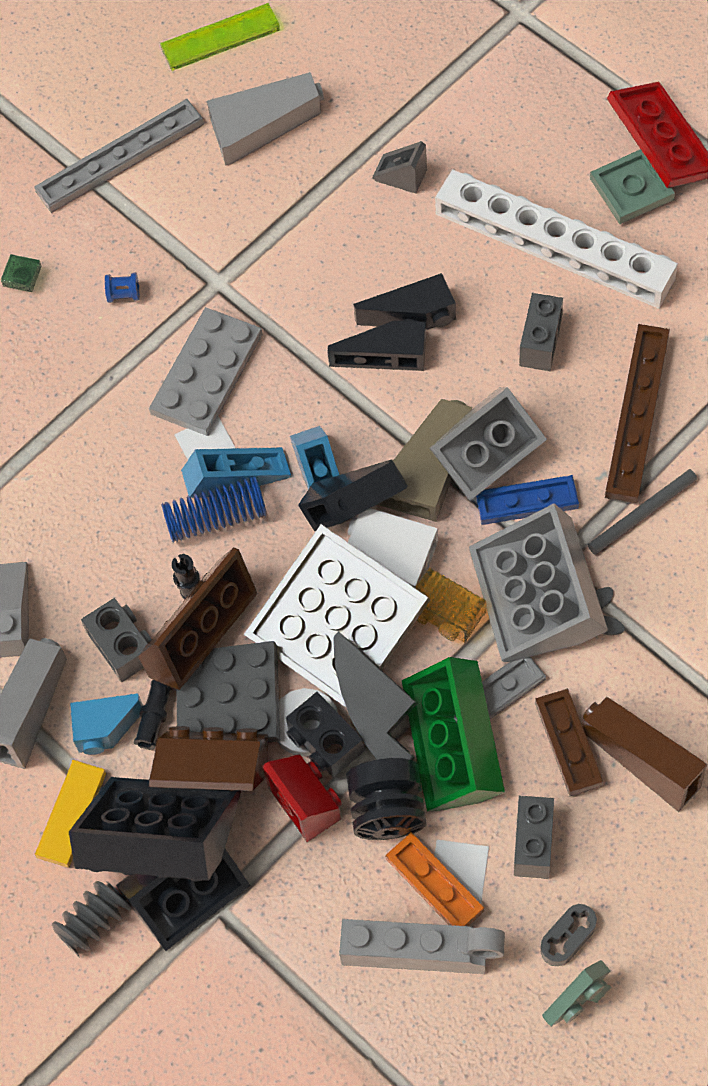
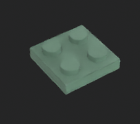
(630, 186)

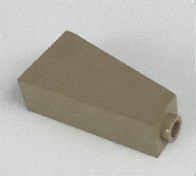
(421, 469)

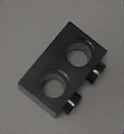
(331, 730)

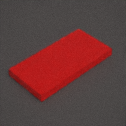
(661, 133)

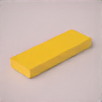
(76, 794)

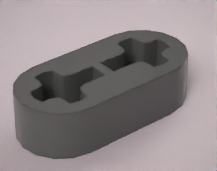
(562, 929)

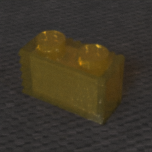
(450, 606)

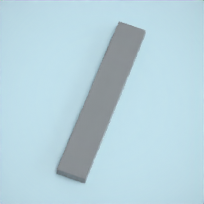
(119, 155)

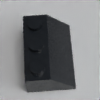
(179, 905)

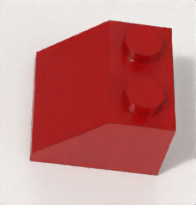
(302, 795)

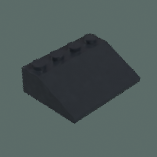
(154, 830)

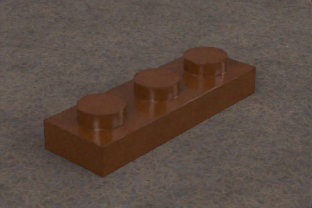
(568, 742)

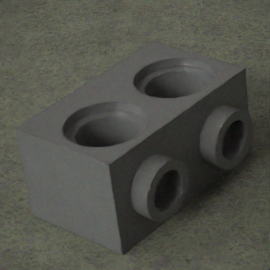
(541, 332)
(114, 641)
(533, 837)

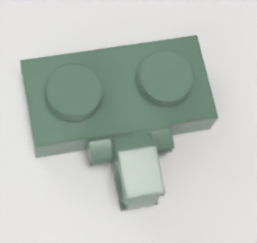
(587, 986)

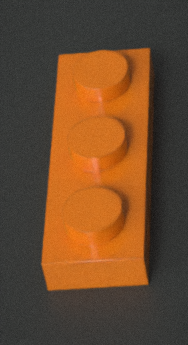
(434, 882)

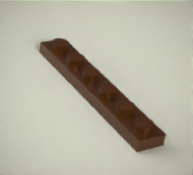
(637, 414)

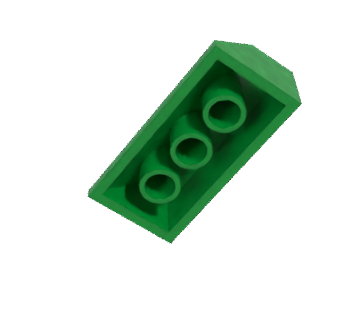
(453, 757)

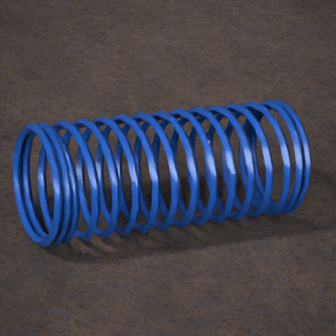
(174, 527)

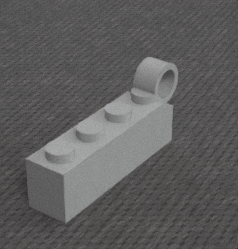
(419, 946)

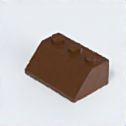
(209, 759)

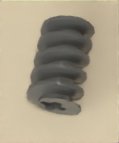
(90, 916)

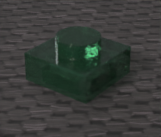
(21, 273)

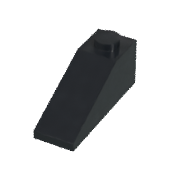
(422, 301)
(388, 346)

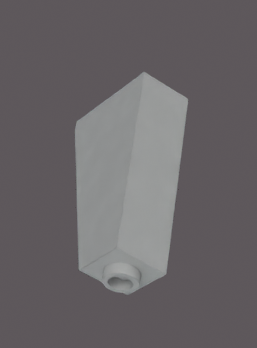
(262, 114)
(27, 699)

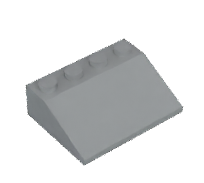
(537, 586)

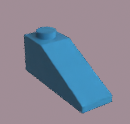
(220, 467)

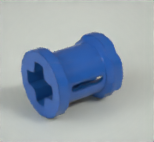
(130, 281)

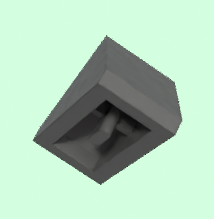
(403, 167)

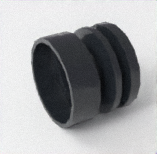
(386, 799)

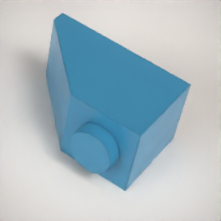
(314, 455)
(103, 721)

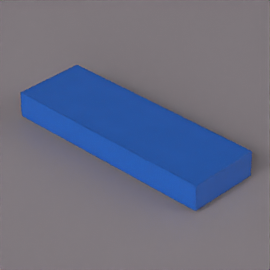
(525, 499)

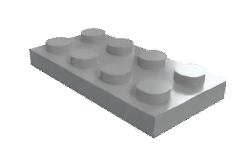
(205, 371)

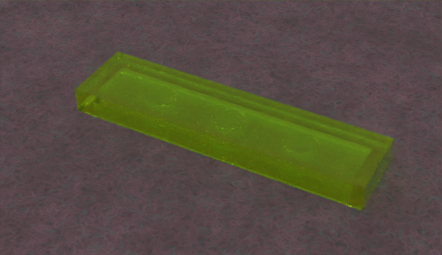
(220, 36)

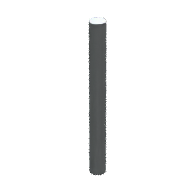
(642, 511)

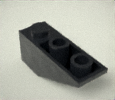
(351, 493)

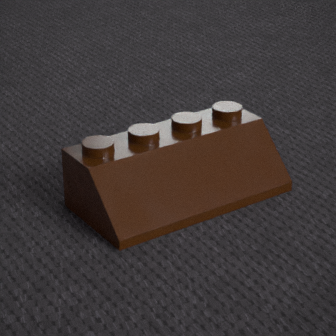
(199, 622)

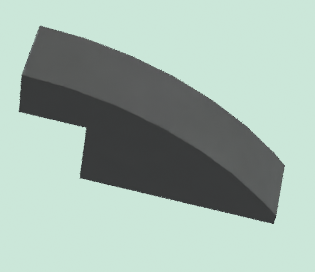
(371, 700)

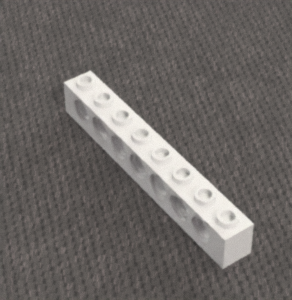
(563, 251)

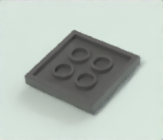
(233, 691)

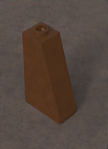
(645, 752)

